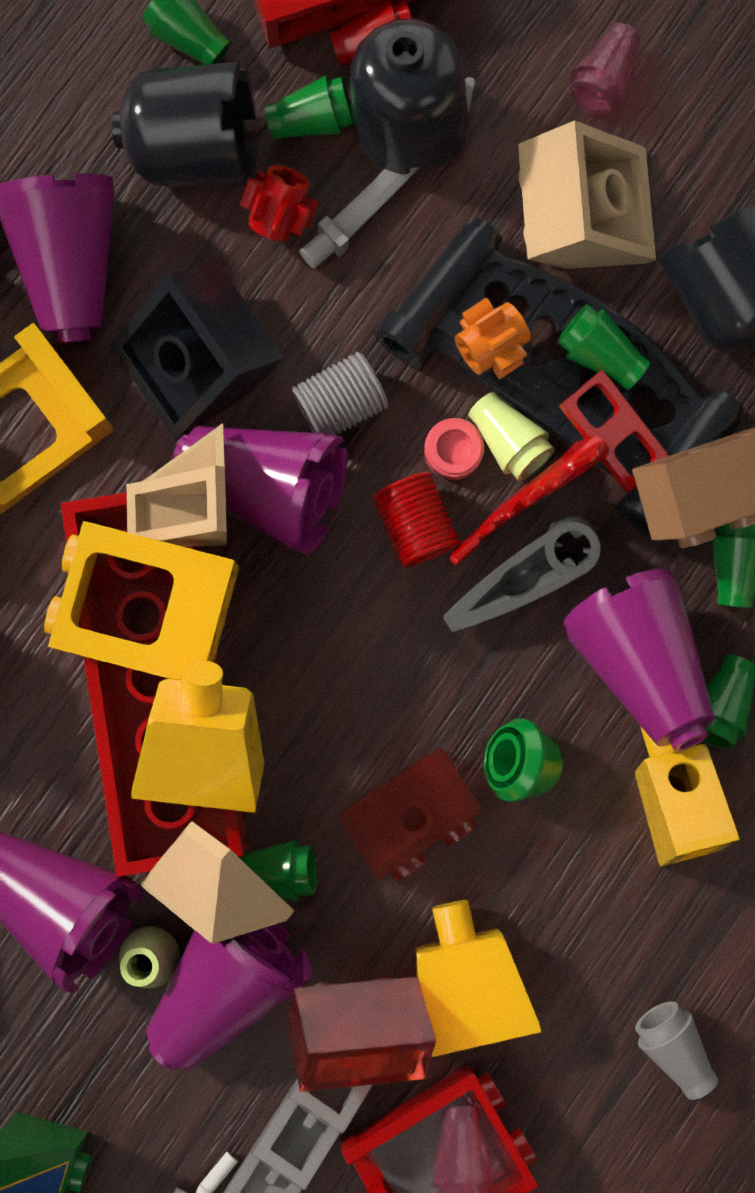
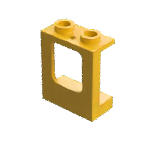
(64, 403)
(193, 614)

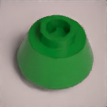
(521, 761)

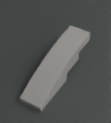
(297, 1140)

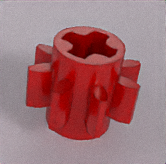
(279, 203)

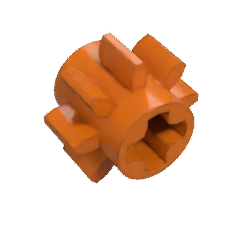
(493, 338)

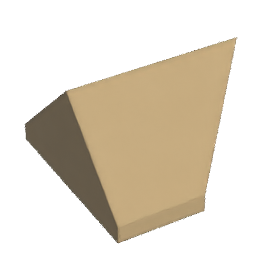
(184, 497)
(213, 888)

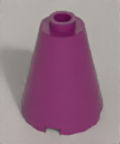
(61, 248)
(280, 480)
(646, 656)
(63, 909)
(222, 993)

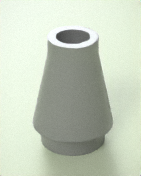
(675, 1046)

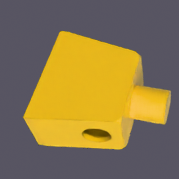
(201, 743)
(688, 821)
(471, 984)

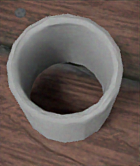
(340, 396)

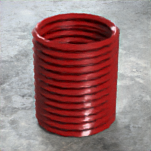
(415, 519)

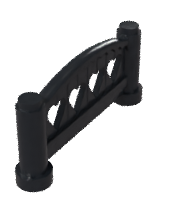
(458, 282)

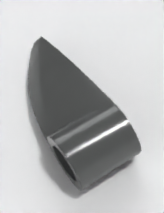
(528, 574)

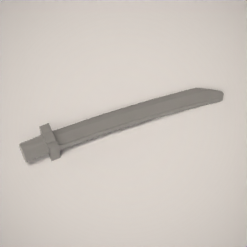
(335, 234)

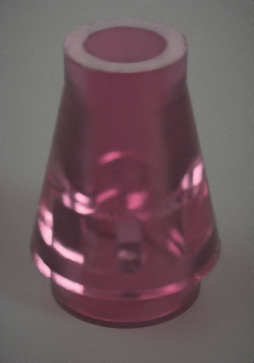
(603, 74)
(462, 1153)

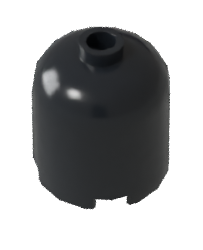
(408, 95)
(188, 125)
(718, 281)

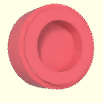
(454, 449)

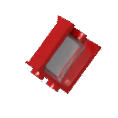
(402, 1146)

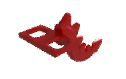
(596, 446)

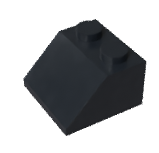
(195, 348)

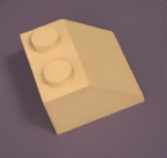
(585, 199)

